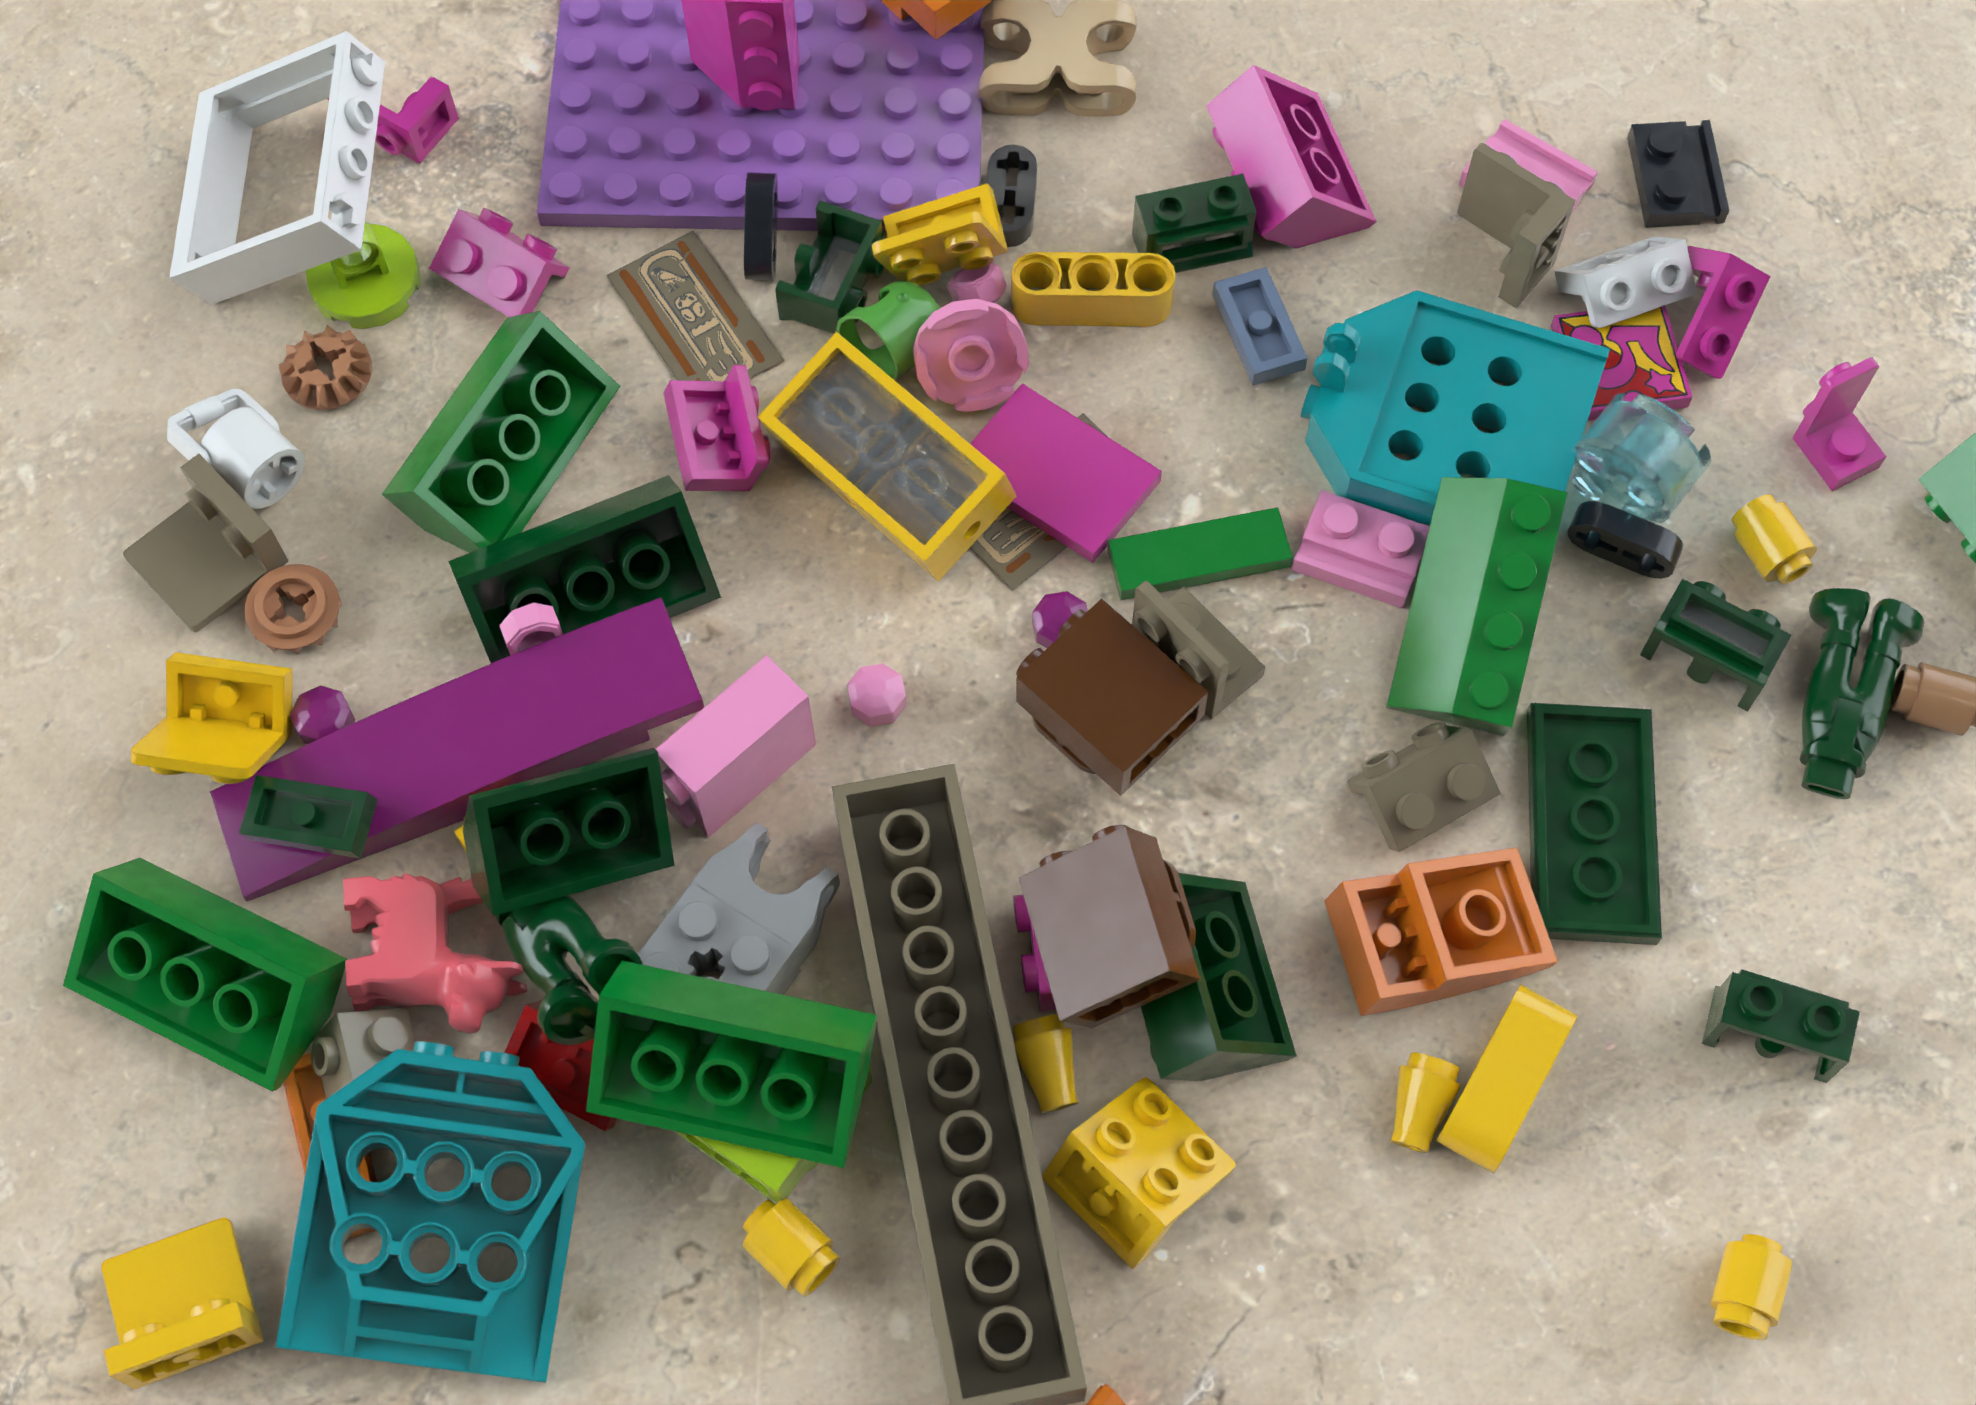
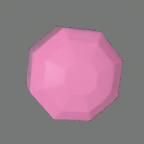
(981, 283)
(529, 627)
(876, 694)

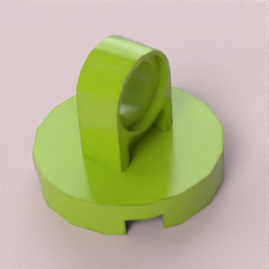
(368, 284)

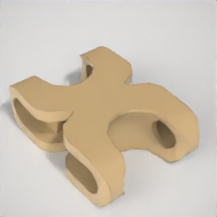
(1058, 57)

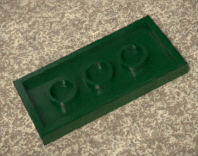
(1594, 823)

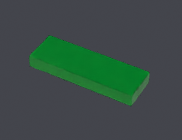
(1200, 552)

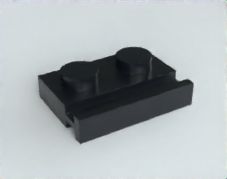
(1677, 174)

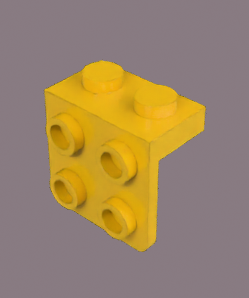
(942, 236)
(219, 718)

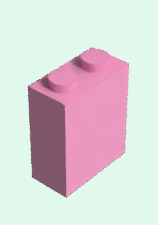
(735, 747)

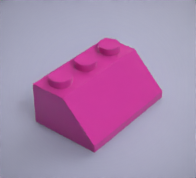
(746, 49)
(1289, 160)

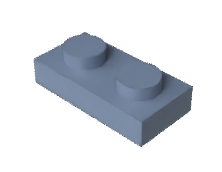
(1259, 326)

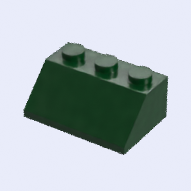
(568, 832)
(1234, 1012)

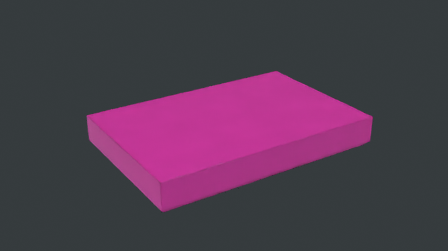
(1065, 472)

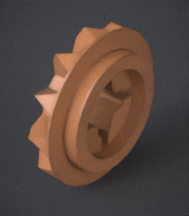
(310, 386)
(301, 584)

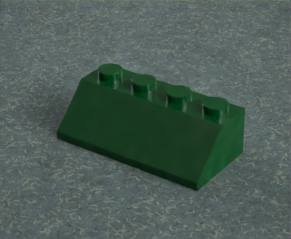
(591, 564)

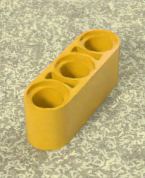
(1114, 273)
(1507, 1078)

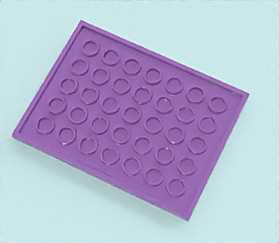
(657, 144)

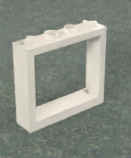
(205, 243)

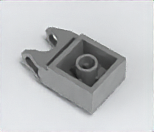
(736, 926)

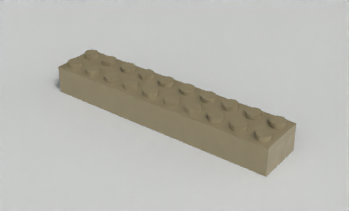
(957, 1094)

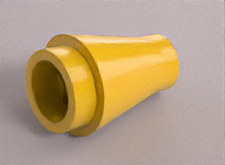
(1047, 1060)
(1423, 1099)

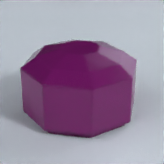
(1052, 614)
(320, 713)

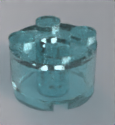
(1639, 458)

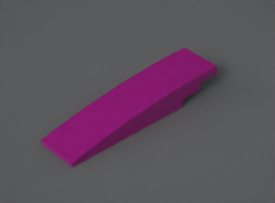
(478, 733)

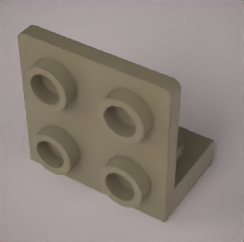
(1519, 213)
(206, 550)
(1197, 644)

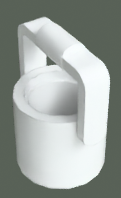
(240, 446)

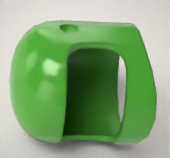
(896, 320)

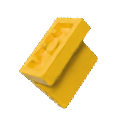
(1136, 1169)
(179, 1304)

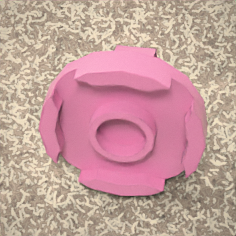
(970, 354)

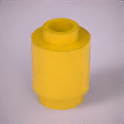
(1773, 539)
(789, 1246)
(1751, 1286)

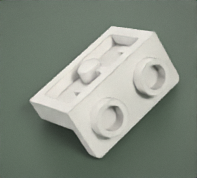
(1630, 279)

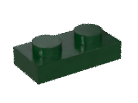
(308, 816)

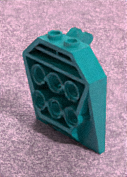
(1379, 369)
(454, 1319)

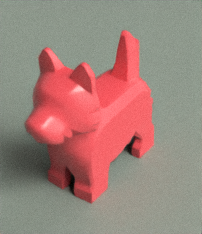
(413, 952)

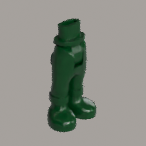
(1846, 722)
(540, 942)

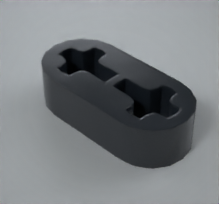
(1020, 196)
(760, 226)
(1625, 539)

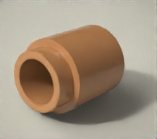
(1935, 697)

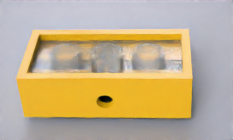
(888, 456)

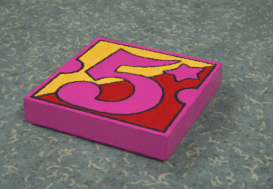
(1638, 360)

